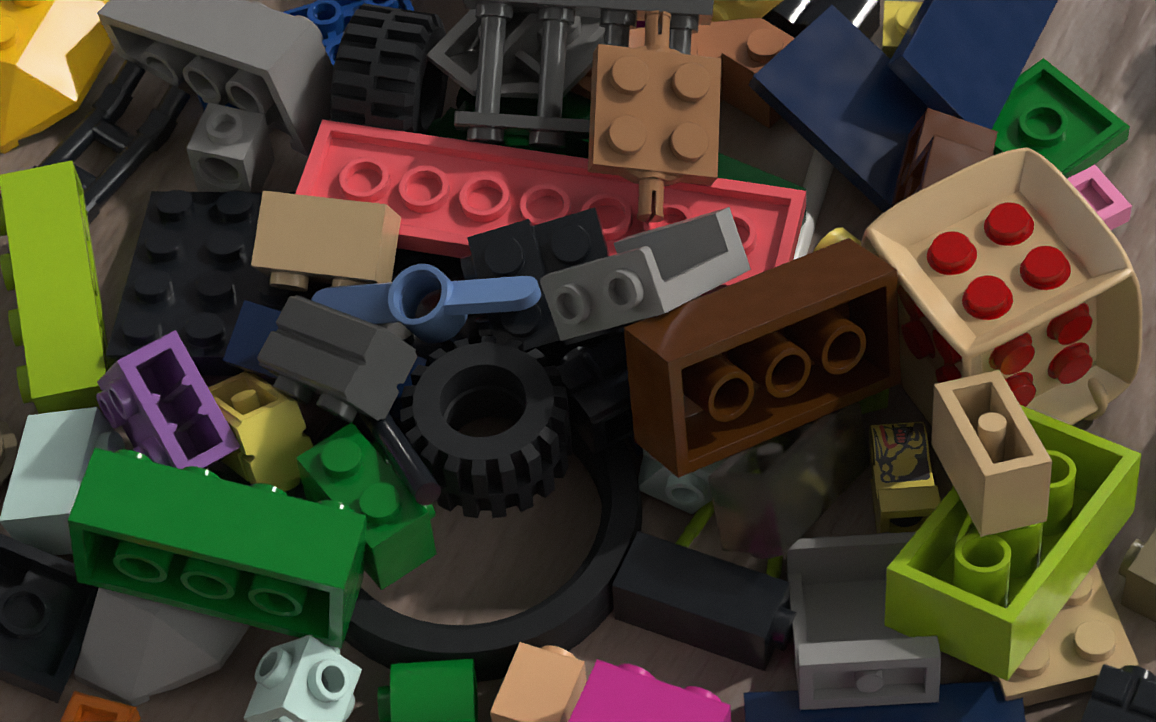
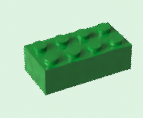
(218, 546)

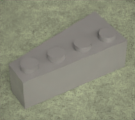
(231, 55)

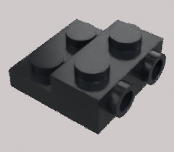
(535, 252)
(40, 618)

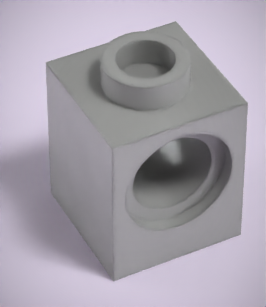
(230, 150)

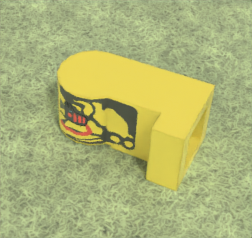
(901, 475)

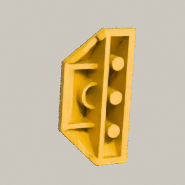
(47, 62)

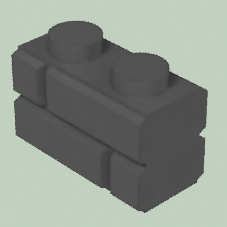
(337, 358)

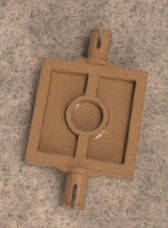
(654, 115)

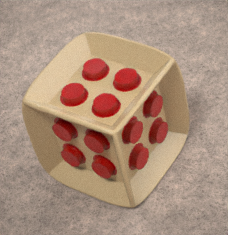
(1014, 279)

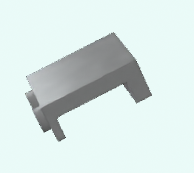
(647, 275)
(839, 628)

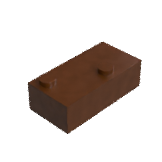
(763, 356)

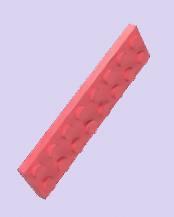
(467, 188)

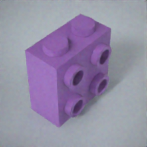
(166, 406)

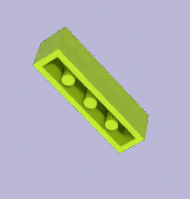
(54, 286)

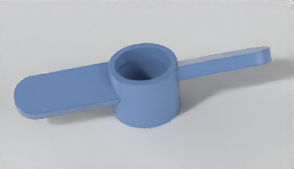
(399, 300)

